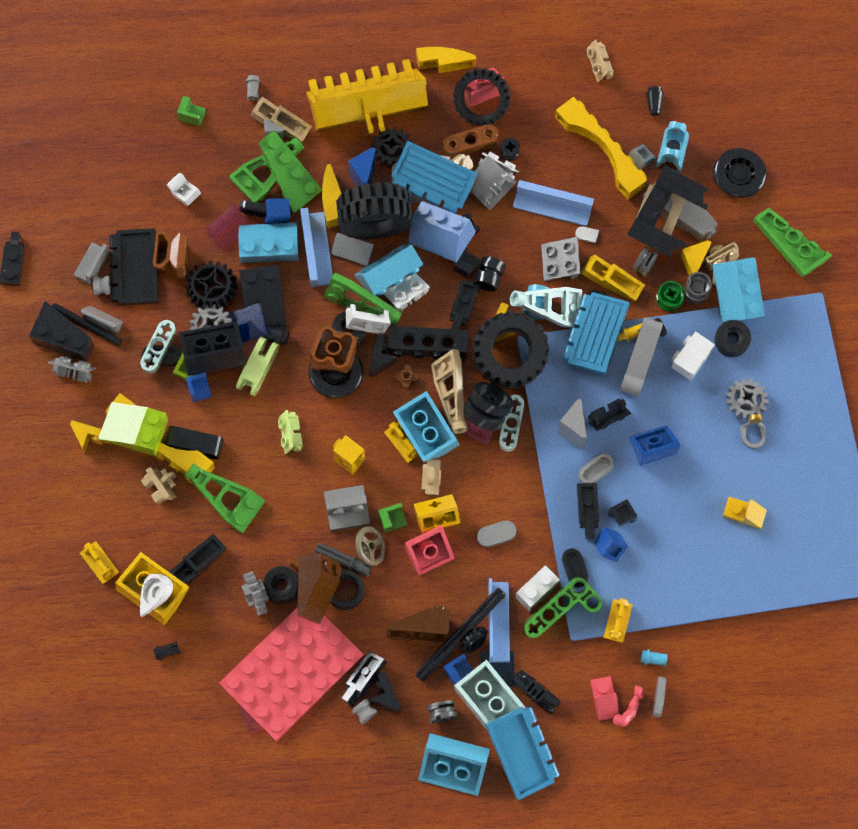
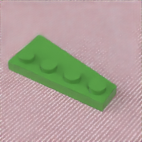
(289, 173)
(796, 249)

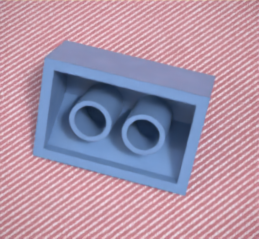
(440, 231)

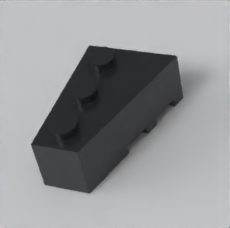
(60, 334)

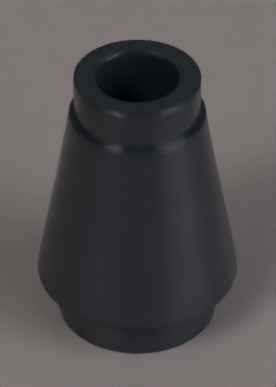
(654, 100)
(277, 334)

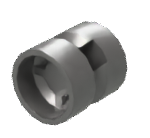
(697, 288)

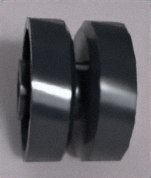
(488, 406)

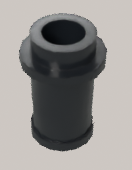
(166, 650)

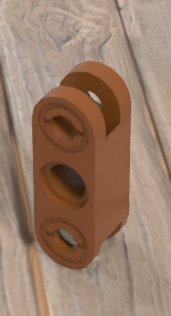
(483, 136)

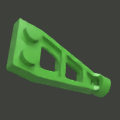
(249, 184)
(337, 292)
(245, 509)

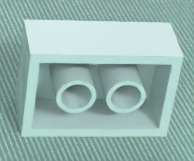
(486, 694)

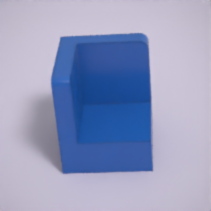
(277, 211)
(198, 387)
(610, 544)
(457, 669)

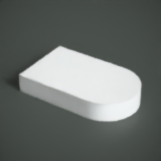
(587, 234)

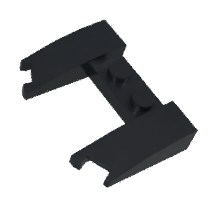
(644, 225)

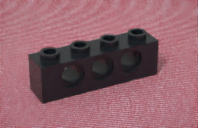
(419, 335)

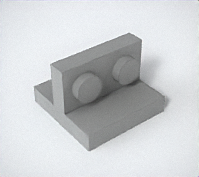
(346, 508)

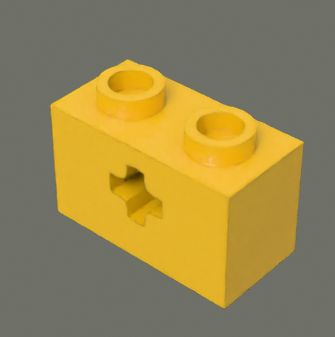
(348, 454)
(437, 512)

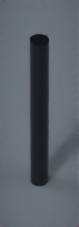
(88, 325)

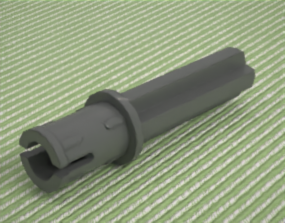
(352, 563)

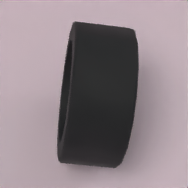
(345, 574)

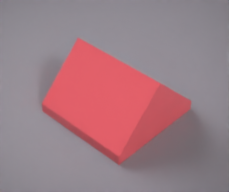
(481, 90)
(429, 550)

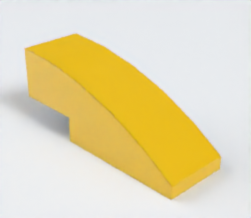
(444, 58)
(330, 194)
(612, 278)

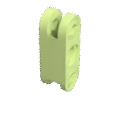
(257, 366)

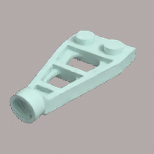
(570, 304)

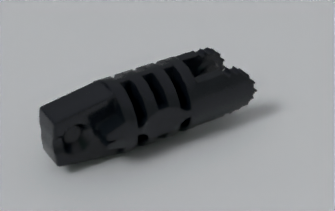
(536, 692)

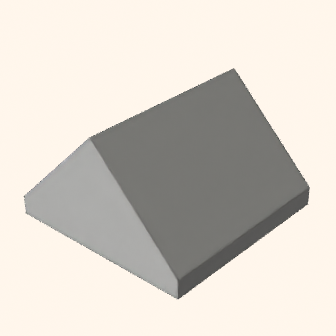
(573, 425)

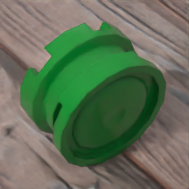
(670, 296)

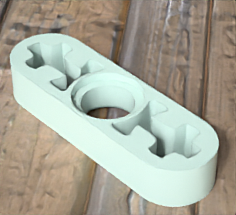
(158, 332)
(514, 437)

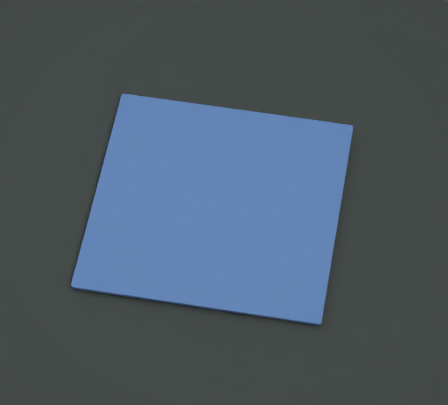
(681, 552)

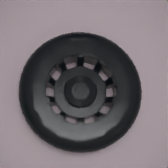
(739, 173)
(337, 378)

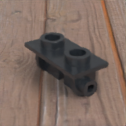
(601, 419)

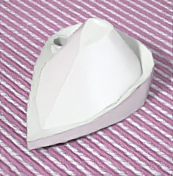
(154, 592)

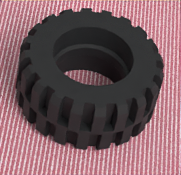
(374, 210)
(529, 331)

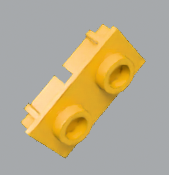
(401, 441)
(99, 562)
(618, 620)

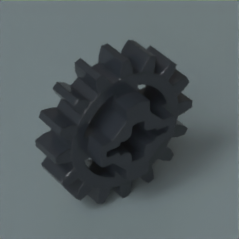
(384, 145)

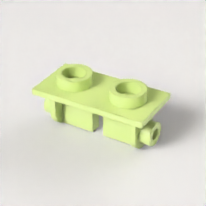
(288, 424)

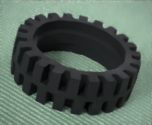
(461, 106)

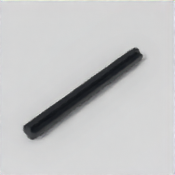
(461, 633)

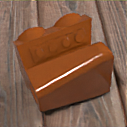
(172, 255)
(333, 350)

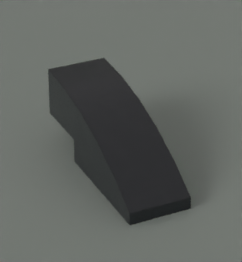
(198, 560)

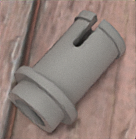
(253, 87)

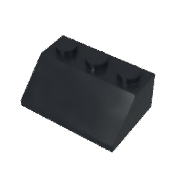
(212, 348)

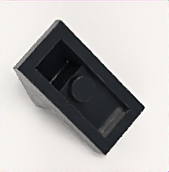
(380, 360)
(388, 699)

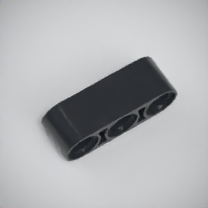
(193, 440)

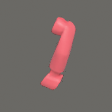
(630, 713)

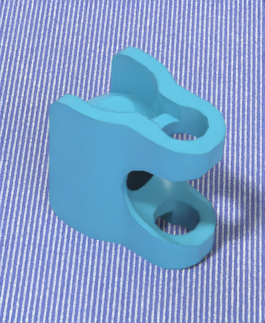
(674, 145)

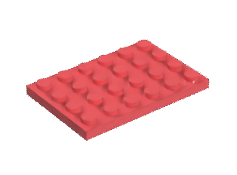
(290, 672)

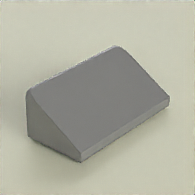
(352, 249)
(102, 319)

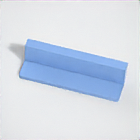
(553, 203)
(316, 248)
(499, 626)

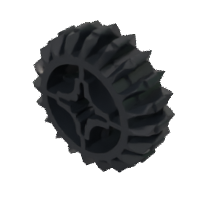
(225, 292)

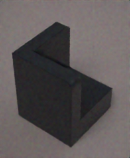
(466, 264)
(623, 513)

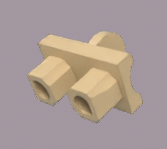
(155, 478)

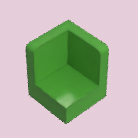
(190, 113)
(392, 518)

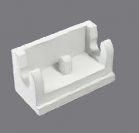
(367, 321)

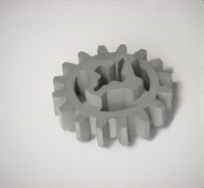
(209, 316)
(752, 393)
(255, 593)

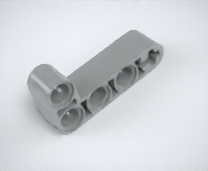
(641, 357)

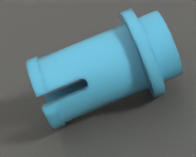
(655, 658)

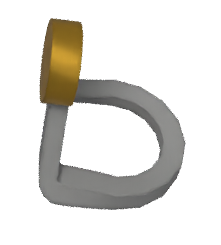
(756, 418)

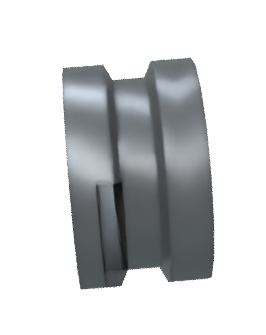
(642, 261)
(441, 712)

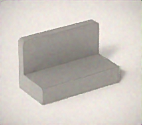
(92, 263)

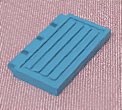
(435, 176)
(597, 332)
(520, 751)

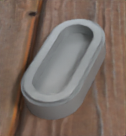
(596, 469)
(496, 534)
(659, 697)

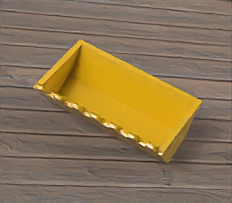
(367, 97)

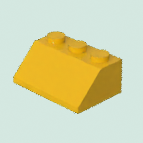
(131, 585)

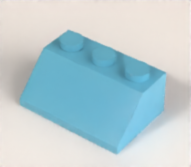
(268, 242)
(389, 269)
(738, 289)
(426, 427)
(453, 764)

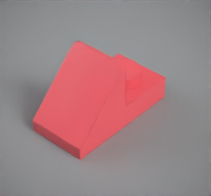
(604, 698)

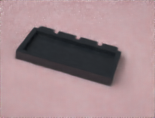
(135, 270)

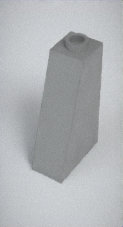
(693, 220)

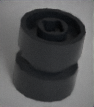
(489, 273)

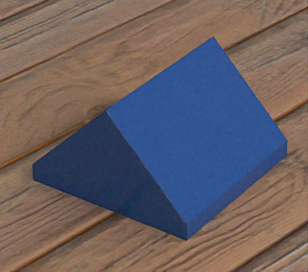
(362, 167)
(654, 445)

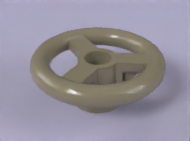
(365, 548)

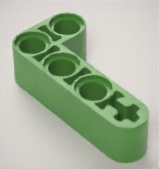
(560, 610)

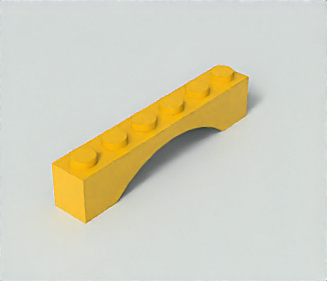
(576, 119)
(179, 459)

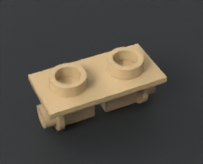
(597, 54)

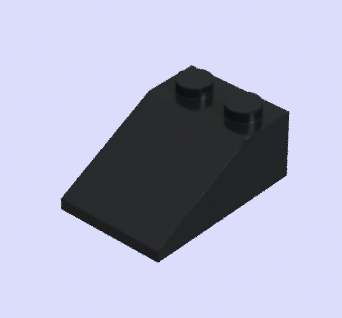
(264, 287)

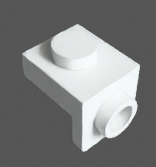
(183, 190)

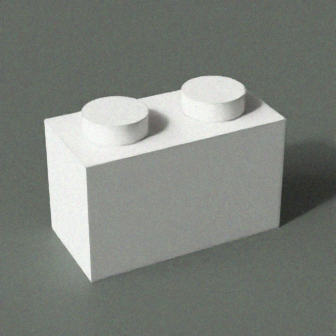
(692, 356)
(537, 588)

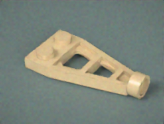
(442, 369)

